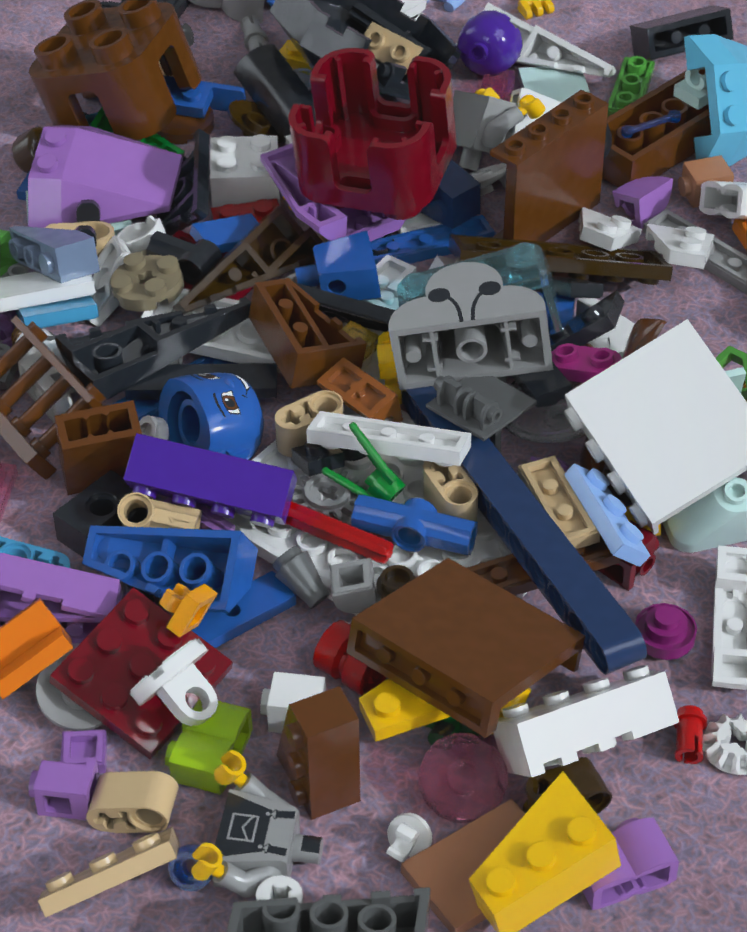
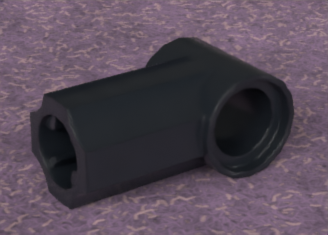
(193, 259)

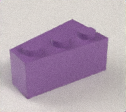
(72, 595)

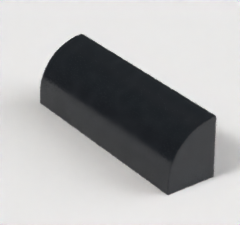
(273, 86)

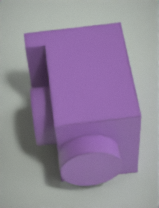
(64, 788)

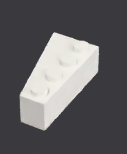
(584, 720)

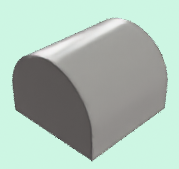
(353, 585)

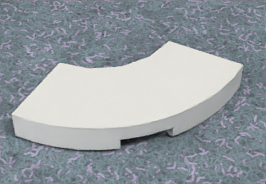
(109, 261)

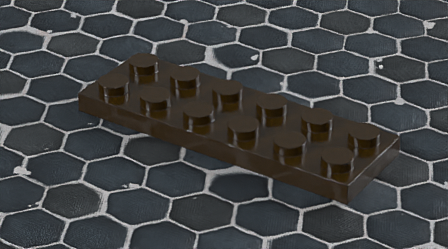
(575, 259)

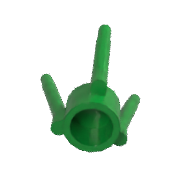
(381, 482)

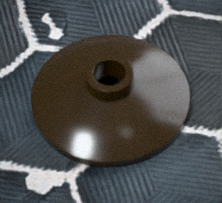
(250, 119)

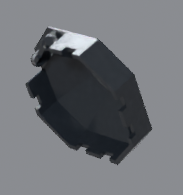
(325, 26)

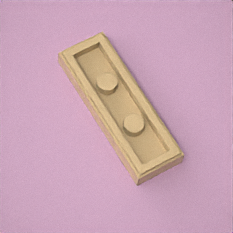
(552, 490)

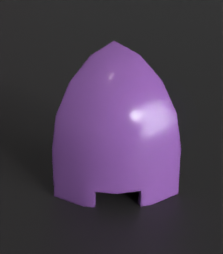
(644, 198)

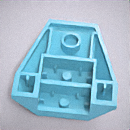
(727, 95)

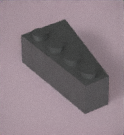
(333, 914)

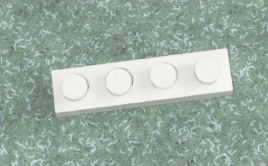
(391, 438)

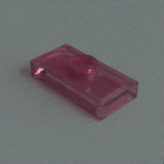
(501, 83)

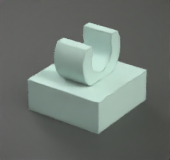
(692, 89)

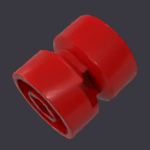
(332, 659)

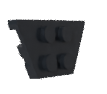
(192, 188)

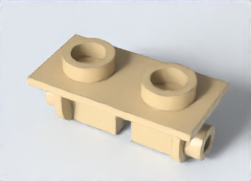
(390, 46)

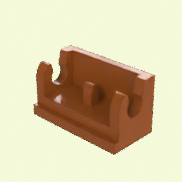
(361, 392)

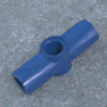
(414, 524)

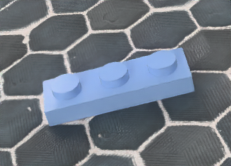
(607, 514)

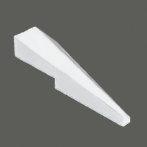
(550, 51)

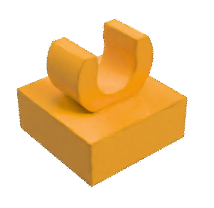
(188, 606)

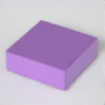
(85, 744)

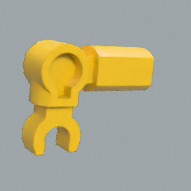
(387, 365)

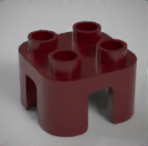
(369, 148)

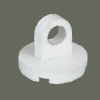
(174, 680)

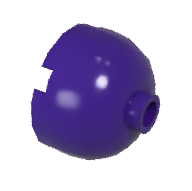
(489, 43)

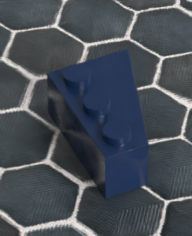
(455, 199)

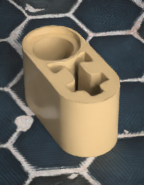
(295, 418)
(450, 490)
(132, 802)

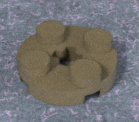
(161, 278)

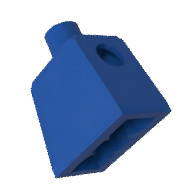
(343, 268)

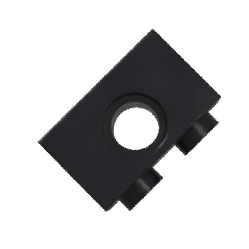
(93, 506)

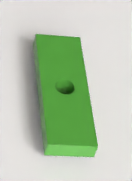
(631, 82)

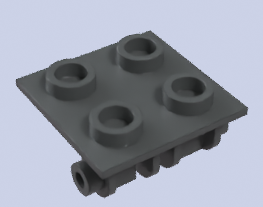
(479, 403)

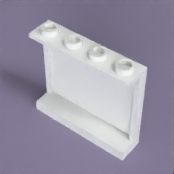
(664, 424)

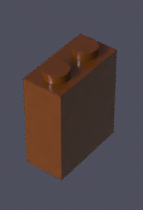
(95, 443)

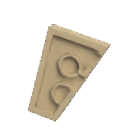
(109, 871)

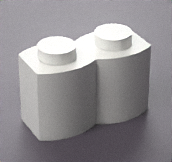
(724, 199)

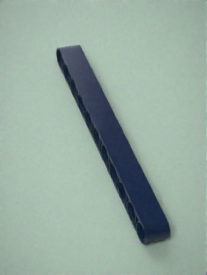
(541, 547)

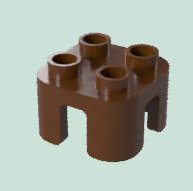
(117, 59)

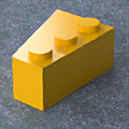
(544, 859)

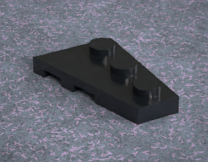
(590, 323)

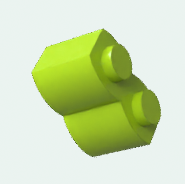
(200, 747)

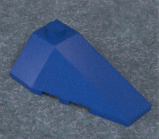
(167, 556)

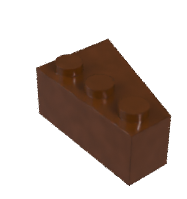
(299, 334)
(321, 752)

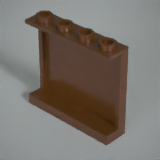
(553, 168)
(462, 643)

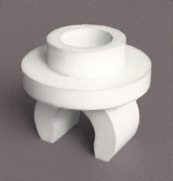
(408, 836)

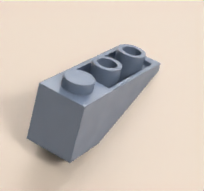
(54, 252)

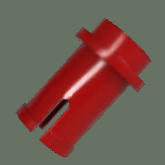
(690, 734)

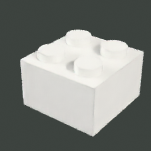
(237, 170)

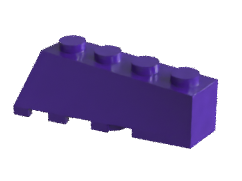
(210, 480)

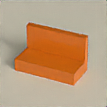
(30, 645)

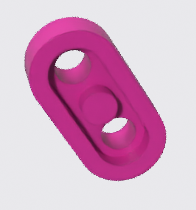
(583, 362)

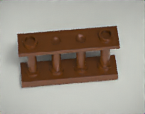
(16, 430)

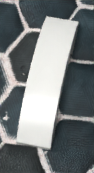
(730, 619)

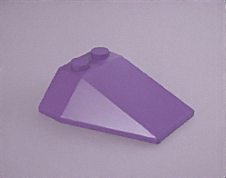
(97, 165)
(323, 218)

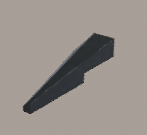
(144, 345)

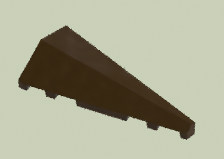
(265, 252)

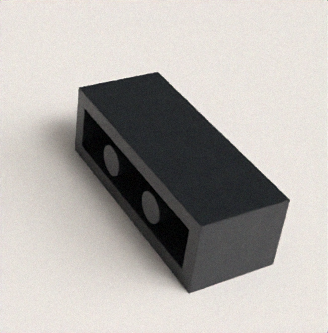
(666, 34)

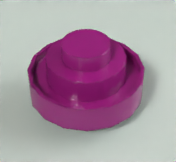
(667, 630)

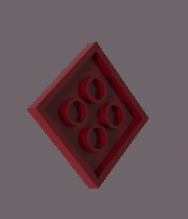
(120, 654)

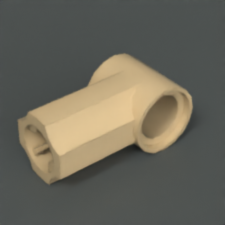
(159, 513)

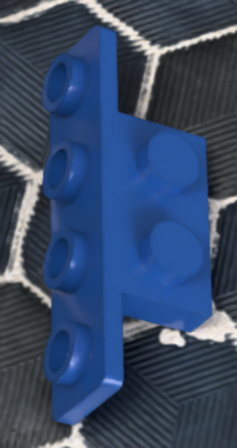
(197, 101)

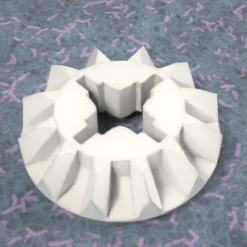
(720, 751)

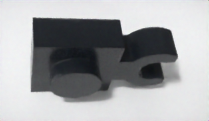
(314, 457)

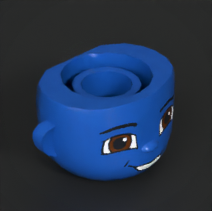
(213, 413)

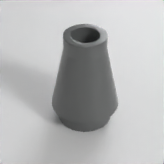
(300, 575)

